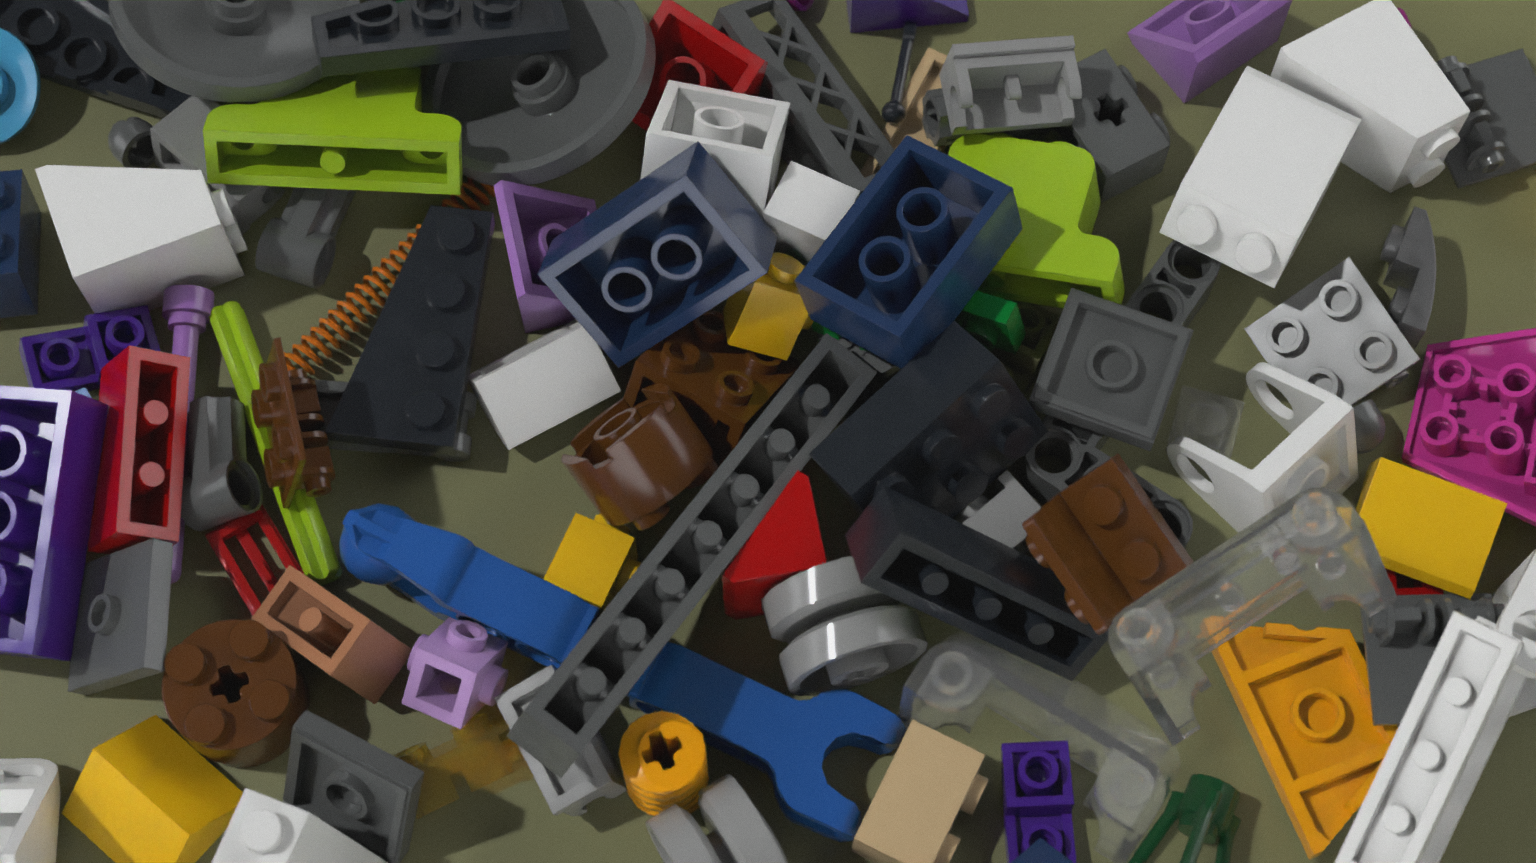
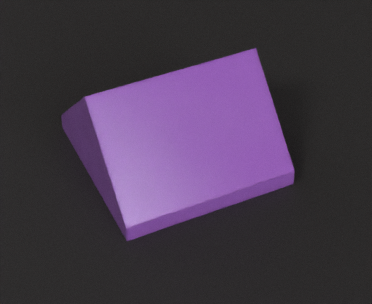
(1205, 40)
(529, 224)

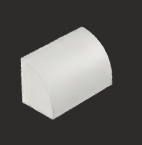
(543, 383)

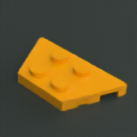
(1309, 721)

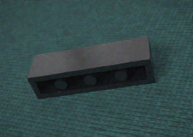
(969, 583)

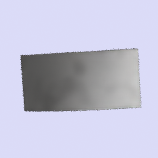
(1411, 273)

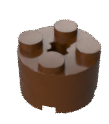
(640, 458)
(201, 679)

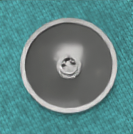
(223, 46)
(552, 109)

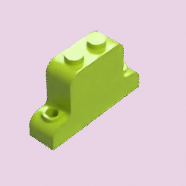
(338, 135)
(1057, 209)

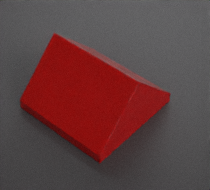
(697, 55)
(779, 548)

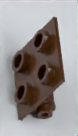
(291, 413)

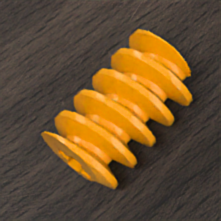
(666, 739)

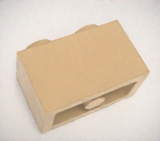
(921, 799)

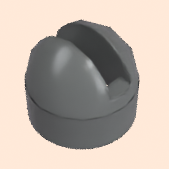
(131, 142)
(1368, 426)

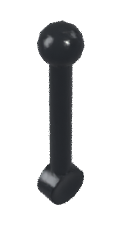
(894, 110)

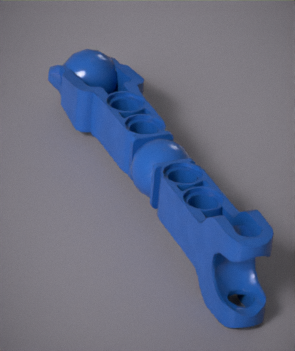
(546, 622)

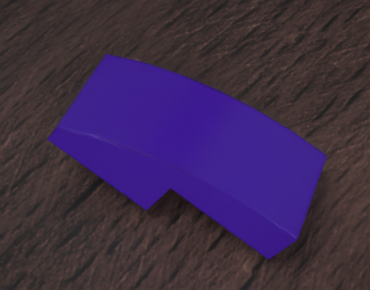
(76, 355)
(1037, 796)

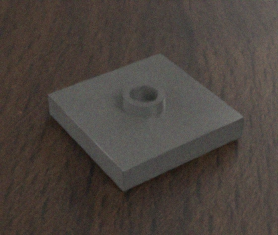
(1110, 369)
(122, 618)
(353, 786)

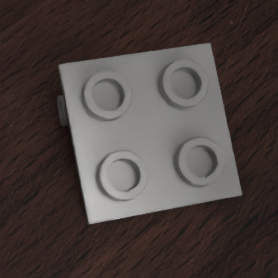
(1336, 336)

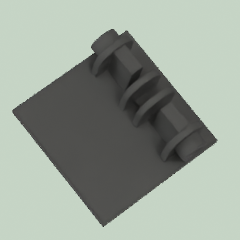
(1501, 119)
(1402, 642)

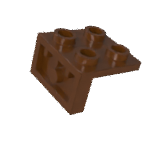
(712, 380)
(1104, 543)

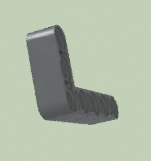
(1080, 448)

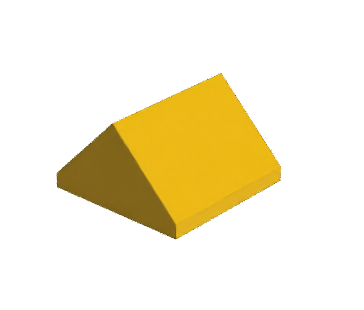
(1428, 525)
(151, 797)

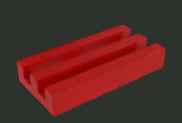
(239, 529)

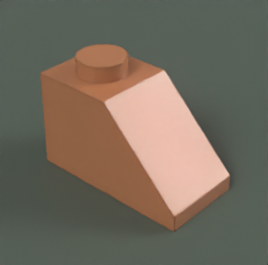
(332, 635)

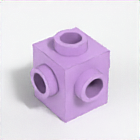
(455, 672)

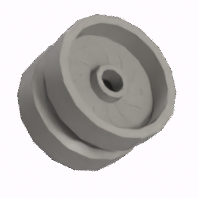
(839, 629)
(734, 826)

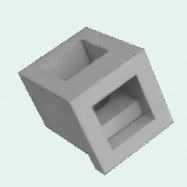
(1003, 514)

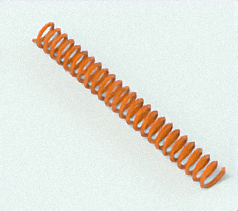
(349, 304)

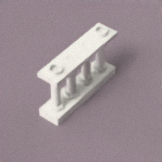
(1440, 746)

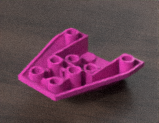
(1479, 418)

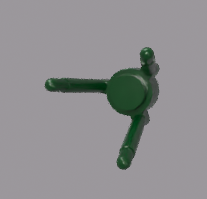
(1204, 814)

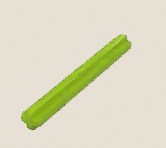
(303, 516)

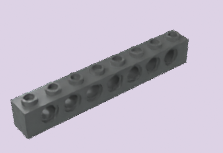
(689, 558)

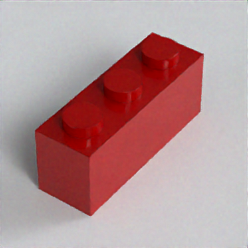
(141, 450)

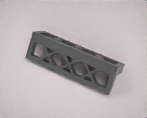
(807, 136)

